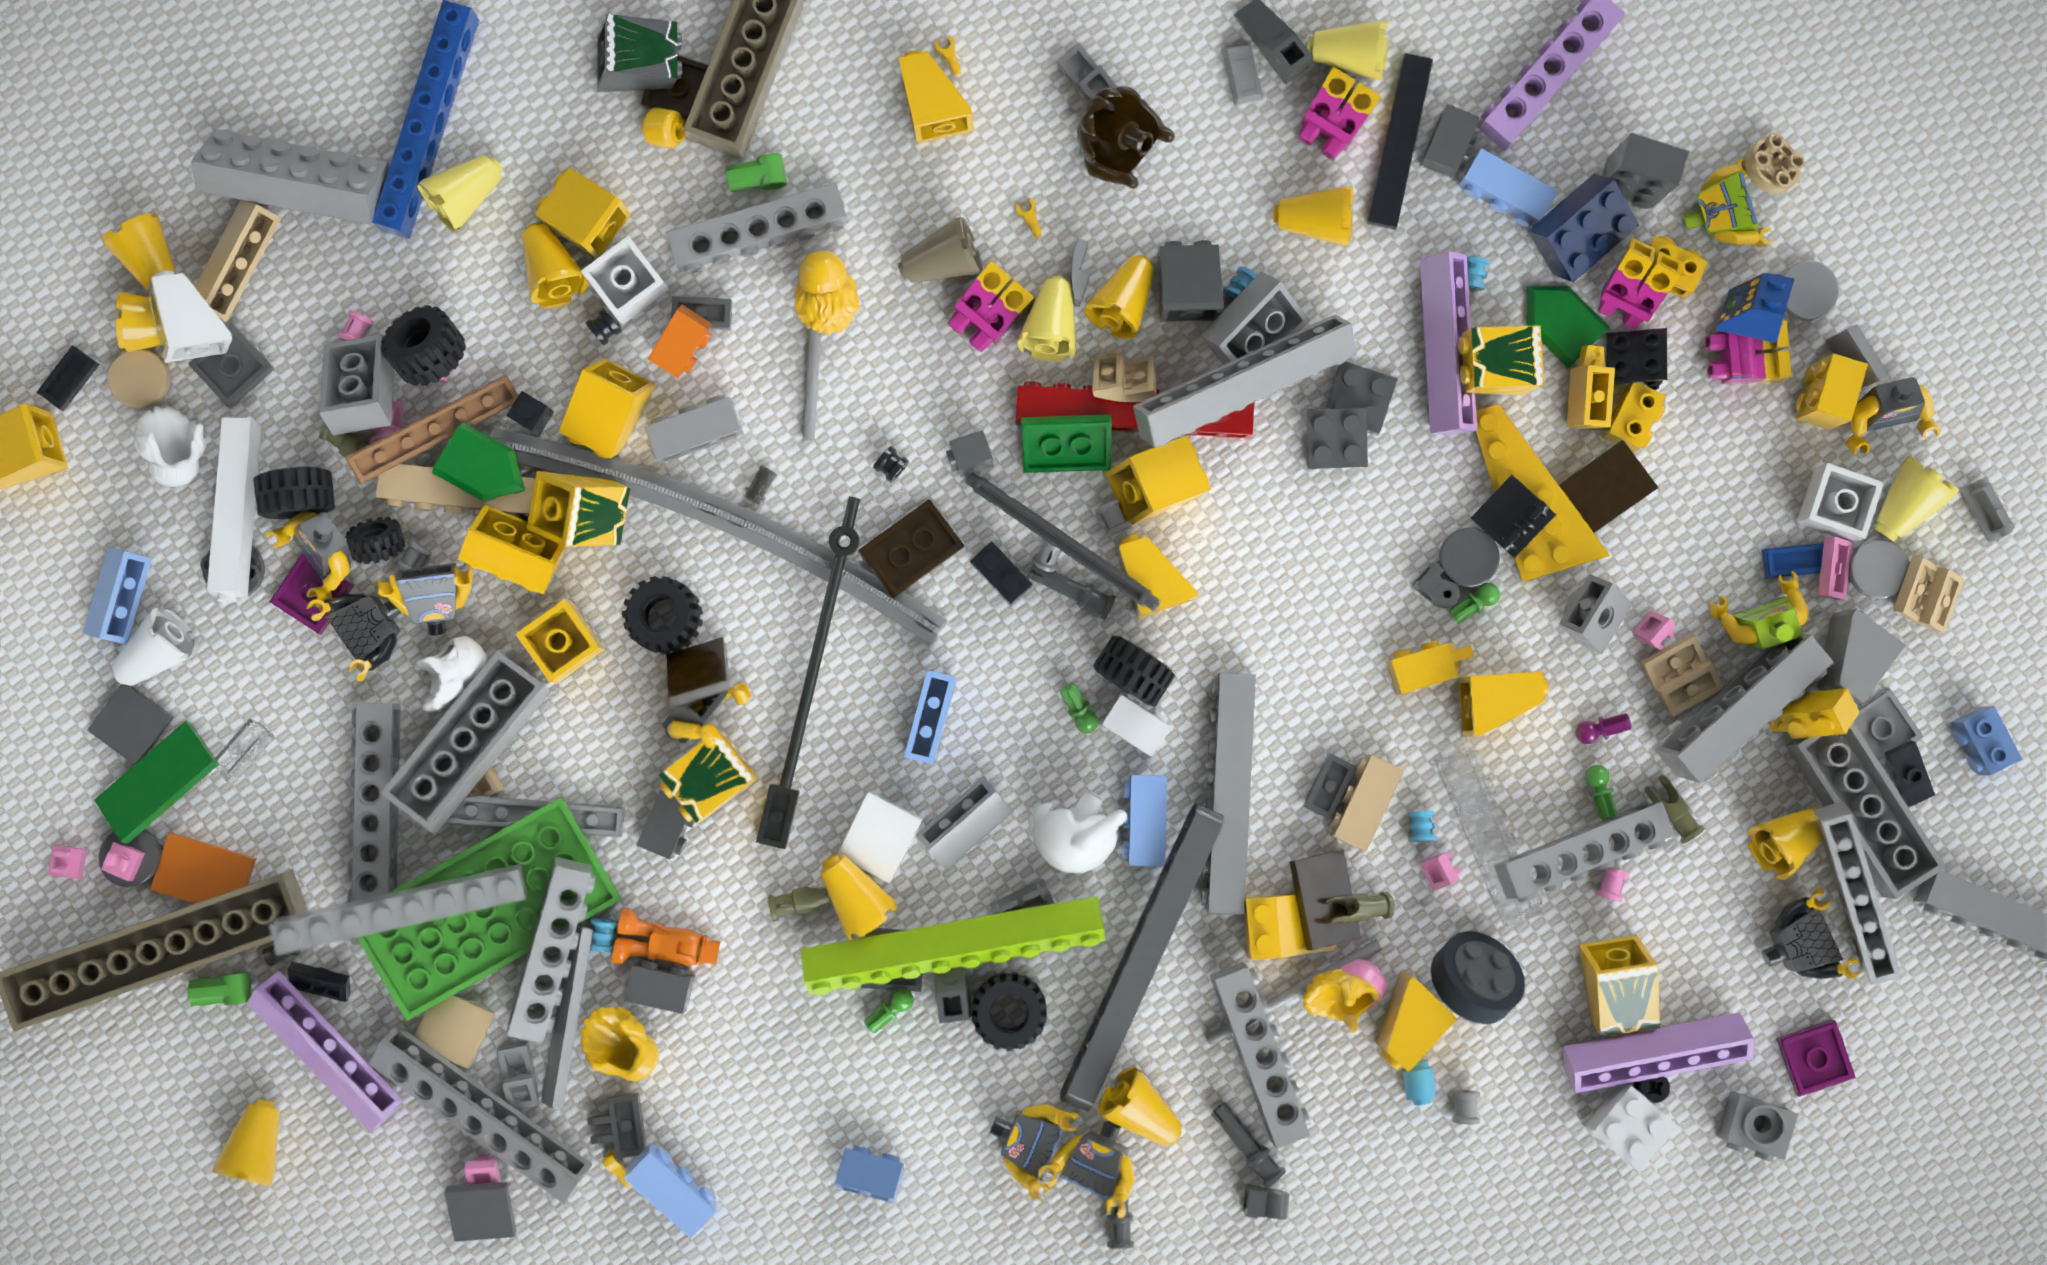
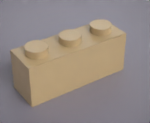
(1365, 802)

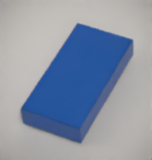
(1799, 559)

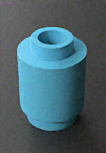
(1419, 1083)

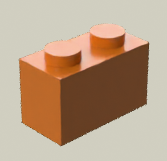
(680, 341)

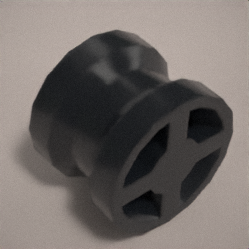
(603, 327)
(891, 464)
(1654, 1095)

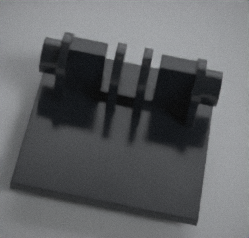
(1638, 356)
(1513, 516)

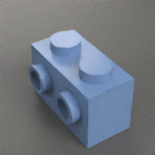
(1985, 741)
(870, 1174)

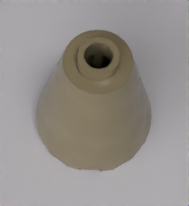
(942, 255)

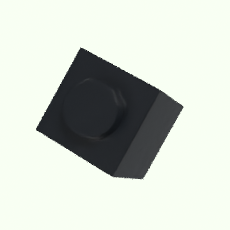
(530, 413)

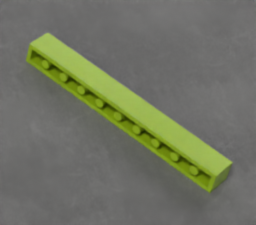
(952, 945)

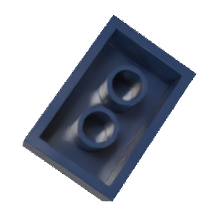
(1583, 227)

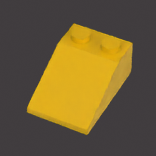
(1275, 927)

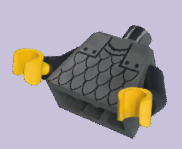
(363, 626)
(1806, 941)

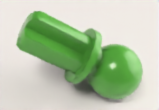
(1486, 595)
(1085, 720)
(1597, 777)
(900, 1001)

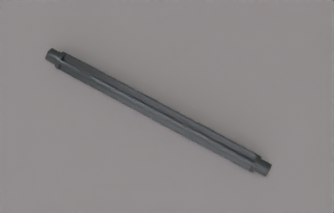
(1063, 541)

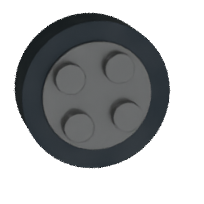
(1477, 977)

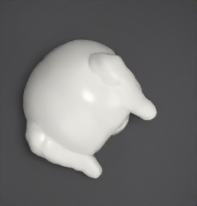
(1077, 836)

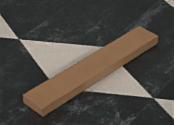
(431, 429)

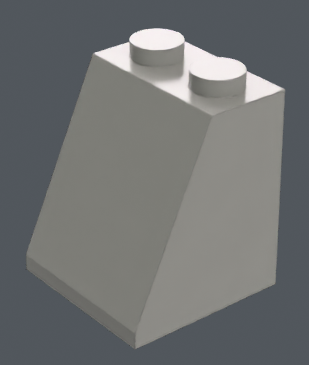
(1860, 654)

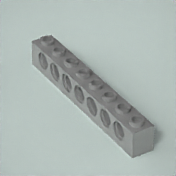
(385, 837)
(480, 1113)

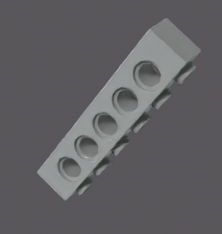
(684, 239)
(1515, 871)
(1857, 893)
(535, 1024)
(1280, 1129)

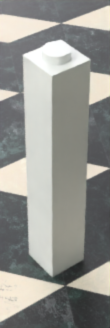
(234, 509)

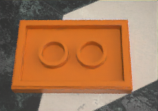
(199, 869)

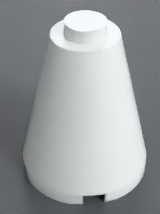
(154, 647)

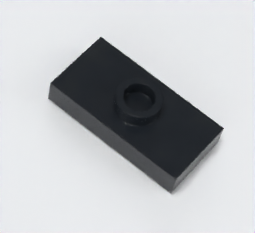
(68, 378)
(1909, 773)
(319, 981)

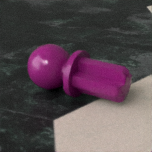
(1589, 732)

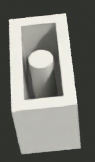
(1136, 725)

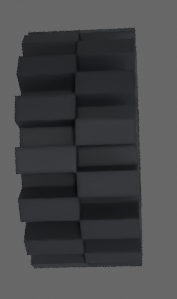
(375, 540)

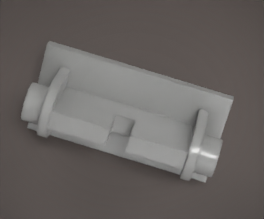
(1987, 509)
(1027, 897)

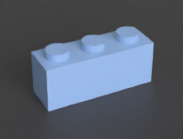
(1507, 189)
(117, 595)
(930, 717)
(1145, 820)
(671, 1189)

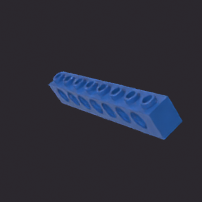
(426, 118)

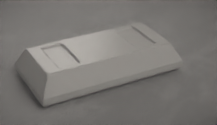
(1242, 74)

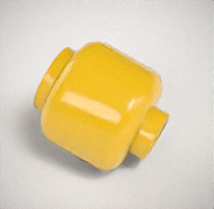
(663, 127)

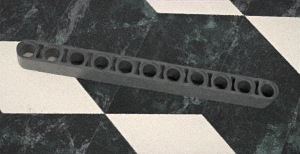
(1141, 957)

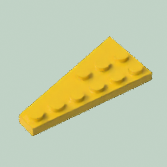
(1567, 537)

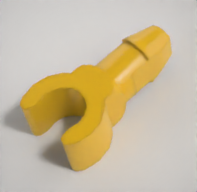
(949, 55)
(1030, 218)
(615, 1166)

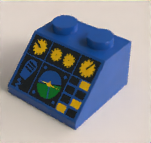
(1757, 307)

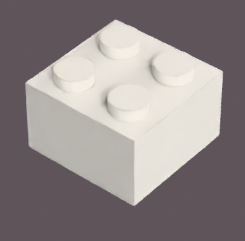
(625, 280)
(1840, 502)
(1630, 1126)

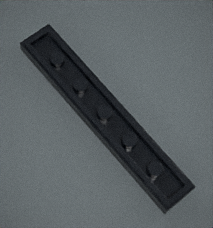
(1400, 141)

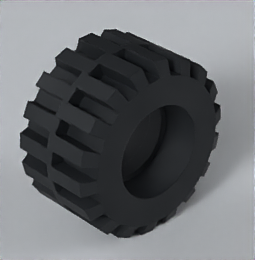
(423, 345)
(293, 490)
(644, 599)
(1134, 670)
(1009, 1037)

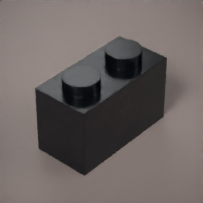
(1001, 573)

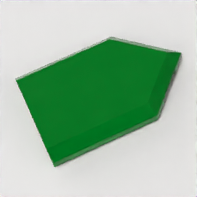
(1564, 321)
(479, 465)

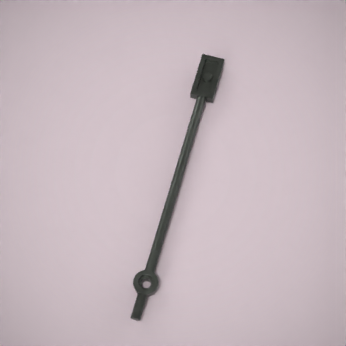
(781, 798)

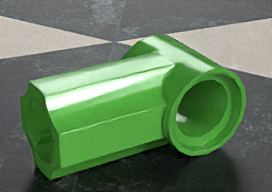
(763, 173)
(228, 989)

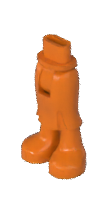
(665, 943)

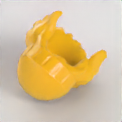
(825, 293)
(618, 1044)

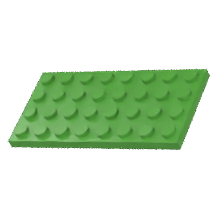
(445, 955)

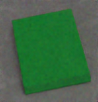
(1066, 443)

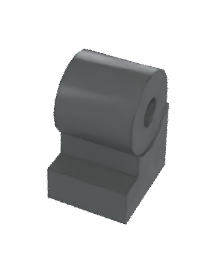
(1436, 589)
(1265, 1202)

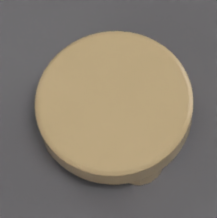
(1773, 164)
(139, 379)

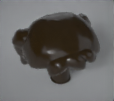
(1118, 133)

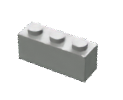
(693, 429)
(964, 823)

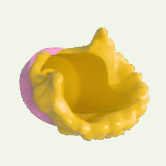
(1345, 992)

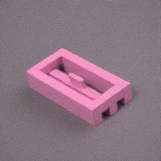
(1835, 568)

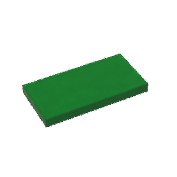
(156, 782)

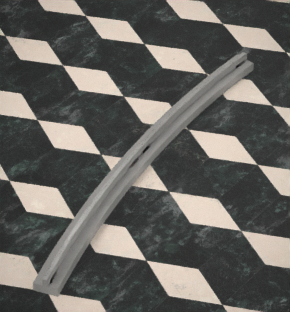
(756, 529)

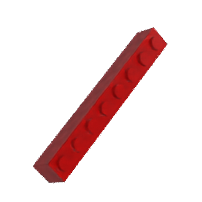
(1064, 401)

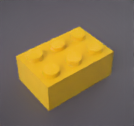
(510, 551)

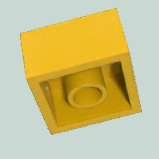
(1830, 391)
(560, 641)

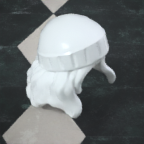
(170, 445)
(451, 672)

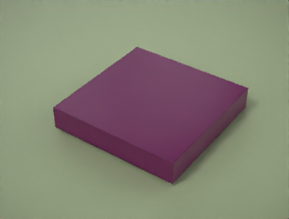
(293, 598)
(1816, 1058)

